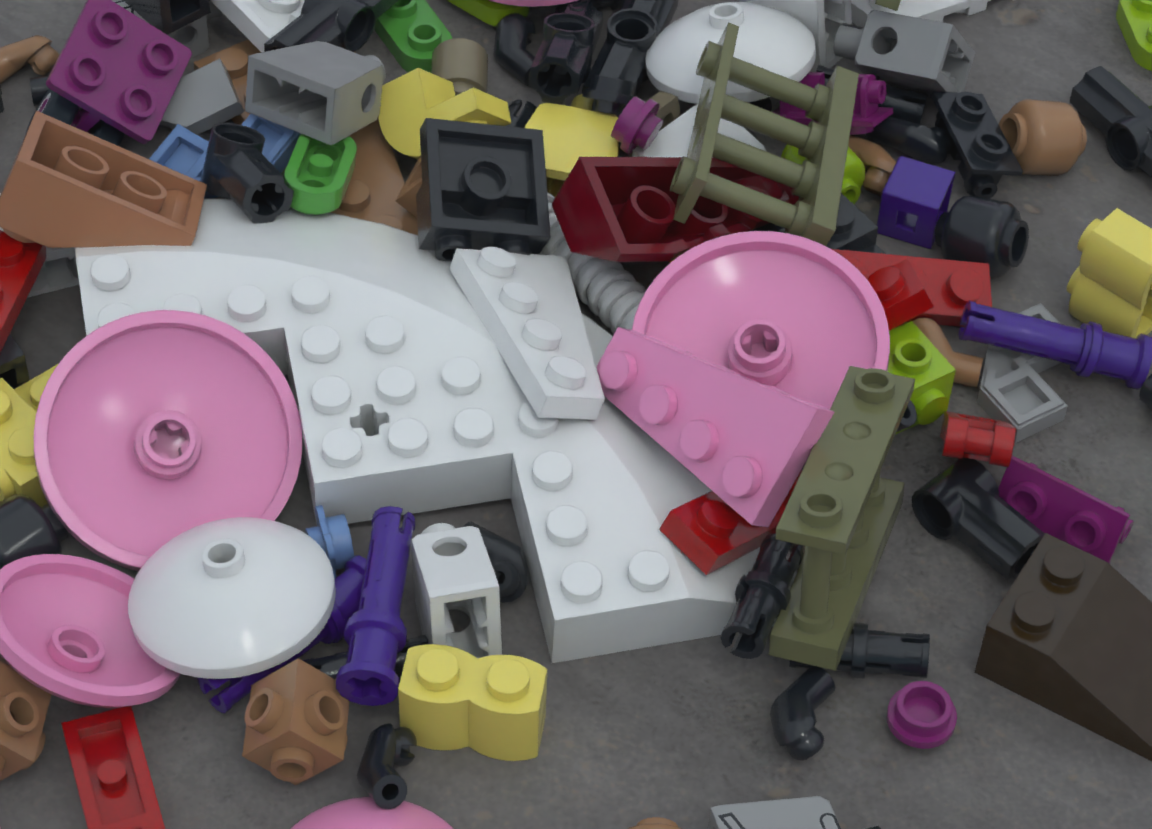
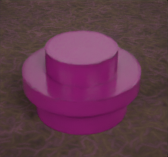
(637, 125)
(922, 715)

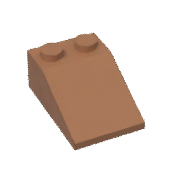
(92, 193)

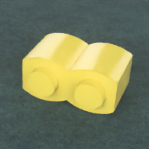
(1114, 276)
(473, 702)

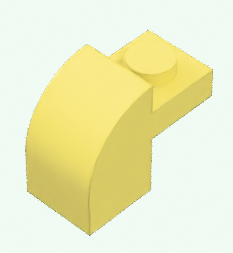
(425, 95)

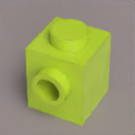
(917, 358)

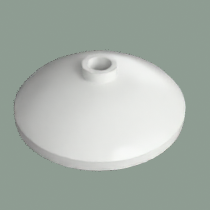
(763, 39)
(231, 598)

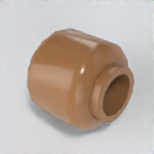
(1044, 136)

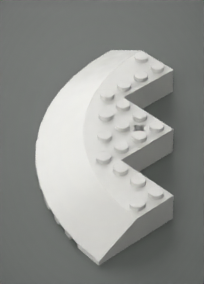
(424, 415)

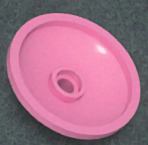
(73, 634)

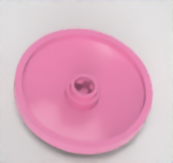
(770, 311)
(164, 431)

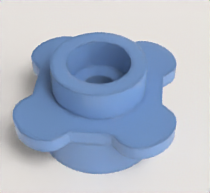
(333, 537)

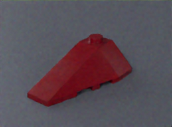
(626, 209)

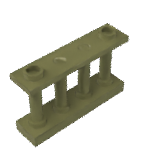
(821, 143)
(841, 518)

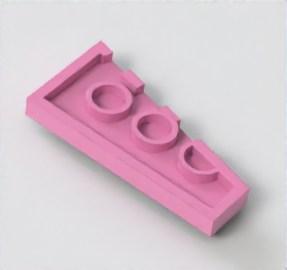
(721, 426)

